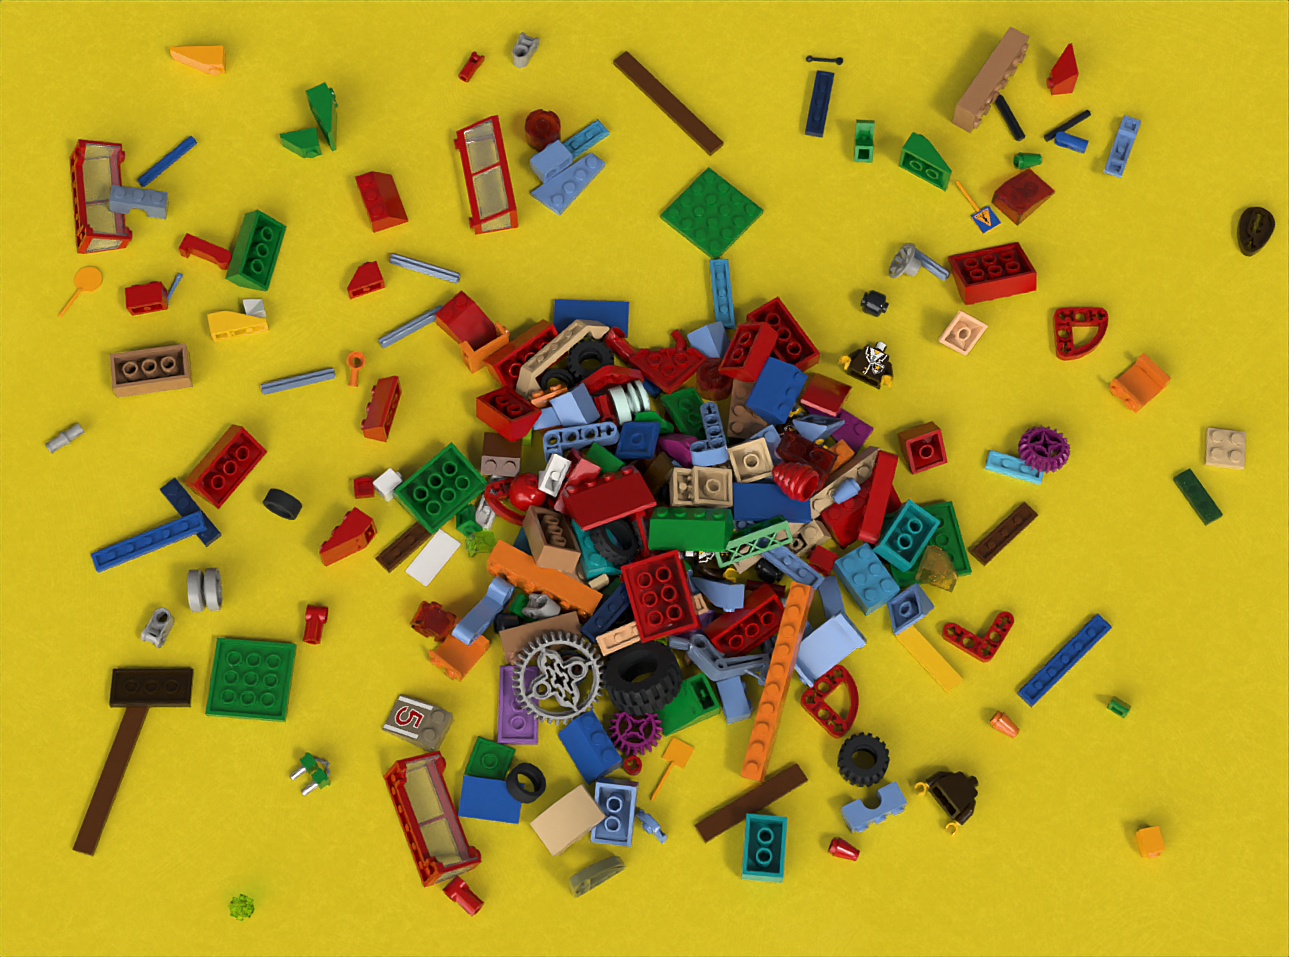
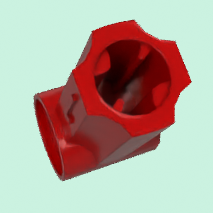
(616, 341)
(605, 408)
(315, 619)
(459, 892)

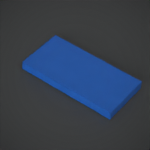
(607, 312)
(767, 501)

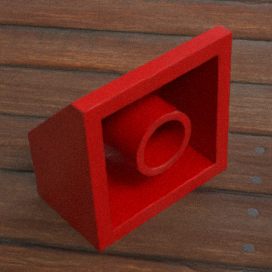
(922, 447)

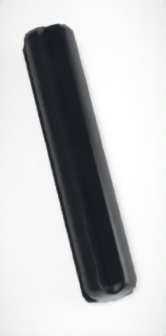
(1009, 118)

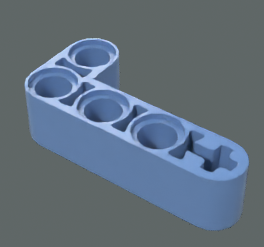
(581, 440)
(714, 448)
(484, 612)

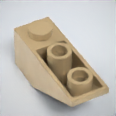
(808, 538)

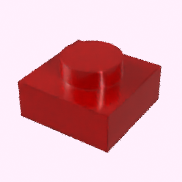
(364, 487)

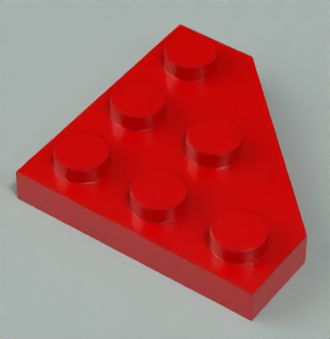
(668, 366)

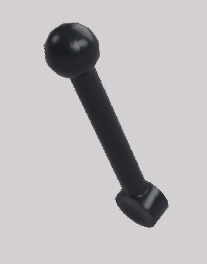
(838, 61)

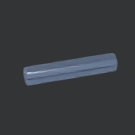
(931, 265)

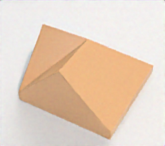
(962, 332)

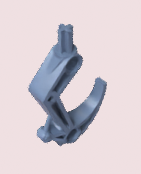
(718, 666)

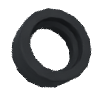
(558, 373)
(282, 504)
(517, 791)

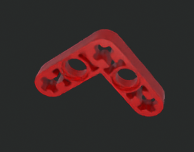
(979, 644)

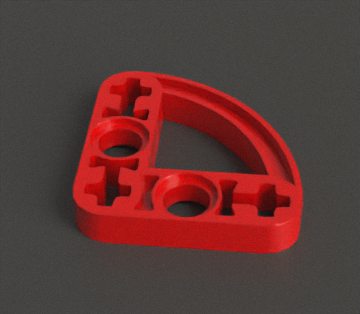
(1066, 325)
(618, 375)
(495, 504)
(820, 704)

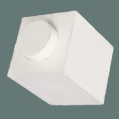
(387, 484)

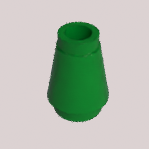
(1026, 160)

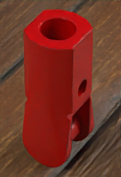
(470, 67)

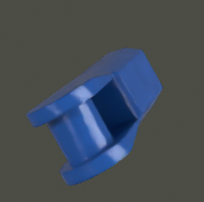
(1071, 142)

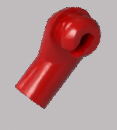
(679, 339)

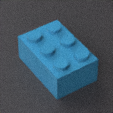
(866, 579)

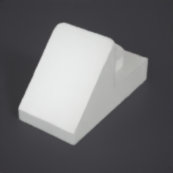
(554, 474)

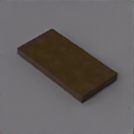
(151, 688)

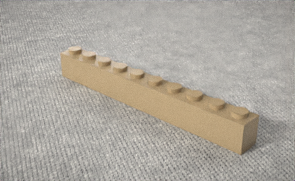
(858, 468)

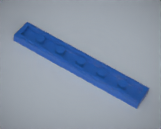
(149, 541)
(1064, 660)

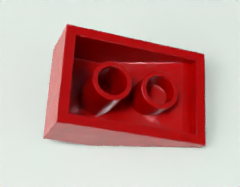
(466, 322)

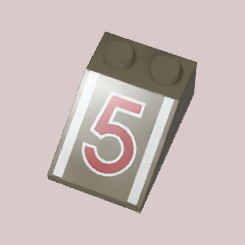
(418, 723)

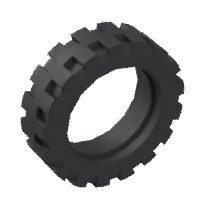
(608, 549)

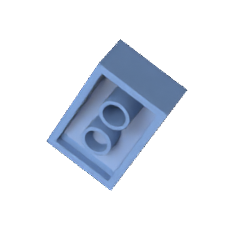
(618, 802)

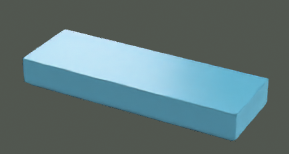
(1012, 467)

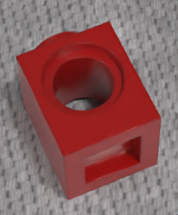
(822, 560)

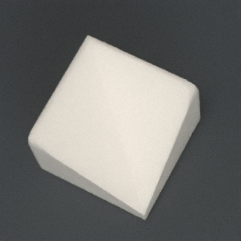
(254, 307)

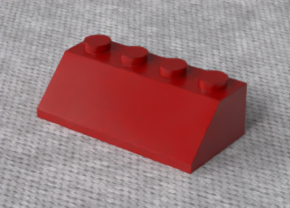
(507, 362)
(225, 466)
(844, 519)
(748, 626)

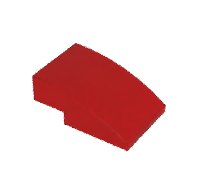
(826, 394)

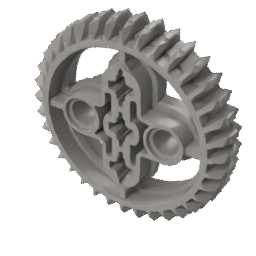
(542, 678)

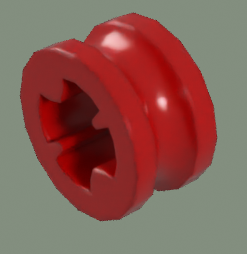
(638, 763)

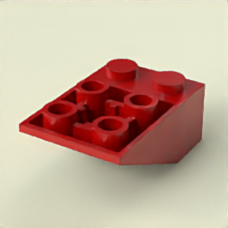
(349, 537)

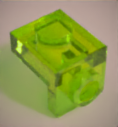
(480, 543)

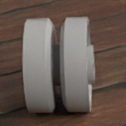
(204, 589)

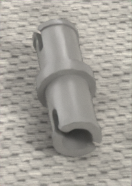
(64, 438)

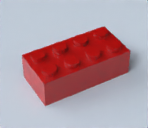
(792, 343)

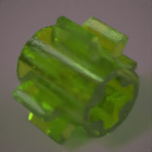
(241, 907)

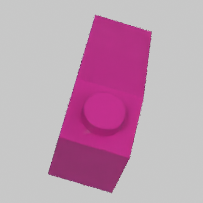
(678, 447)

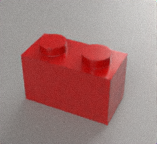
(146, 298)

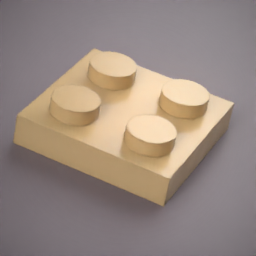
(1225, 448)

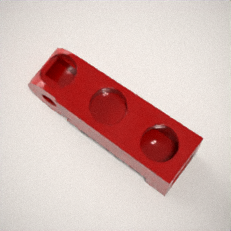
(205, 250)

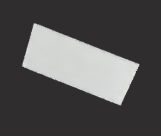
(433, 557)

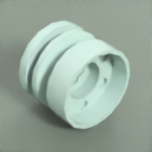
(629, 402)

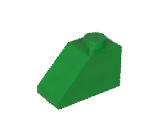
(302, 142)

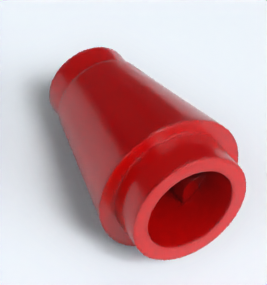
(842, 849)

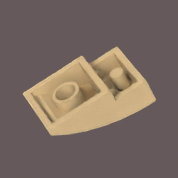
(748, 461)
(701, 488)
(568, 820)

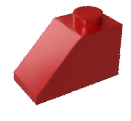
(365, 280)

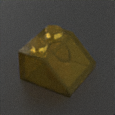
(937, 569)

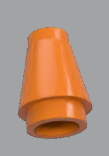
(1004, 724)

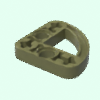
(595, 875)

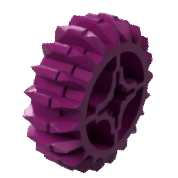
(1041, 453)
(640, 736)

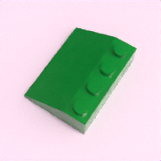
(440, 489)

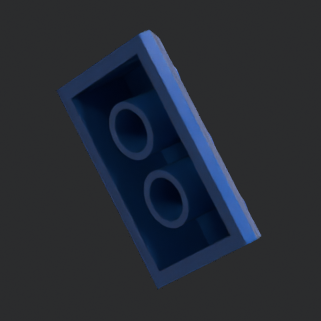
(776, 391)
(590, 747)

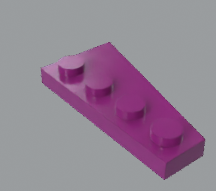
(853, 432)

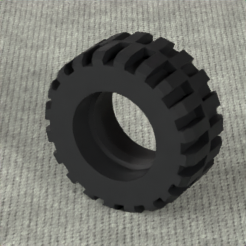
(647, 694)

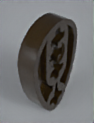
(1263, 232)

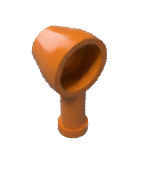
(355, 368)

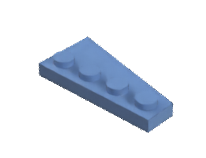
(566, 186)

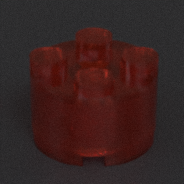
(542, 129)
(713, 389)
(433, 621)

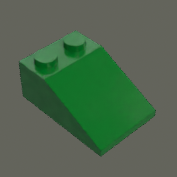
(323, 107)
(924, 161)

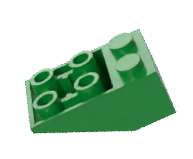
(692, 705)

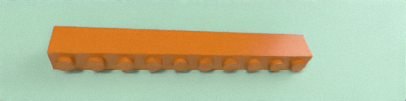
(777, 682)

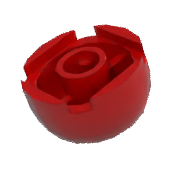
(525, 492)

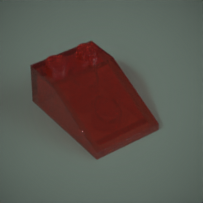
(1021, 196)
(799, 449)

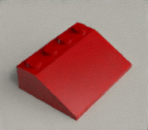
(993, 273)
(607, 498)
(661, 596)

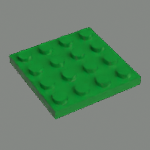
(711, 214)
(946, 536)
(251, 680)

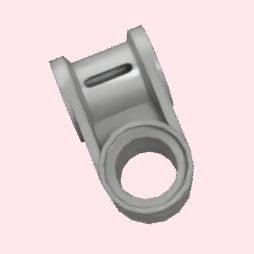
(525, 47)
(541, 607)
(156, 631)

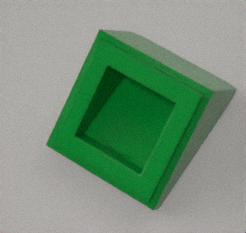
(1119, 707)

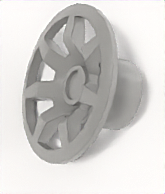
(907, 264)

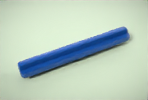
(168, 160)

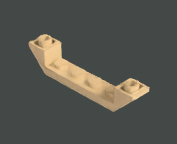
(553, 350)

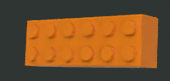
(523, 572)

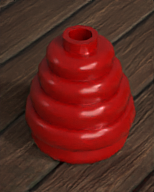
(796, 479)

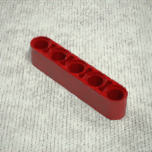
(877, 497)

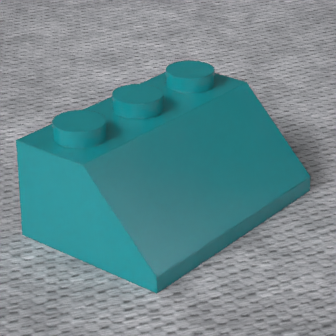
(590, 559)

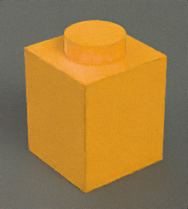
(1150, 842)

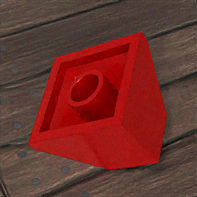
(1064, 73)

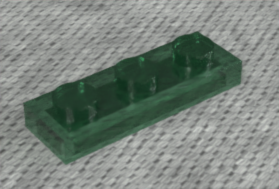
(1197, 497)

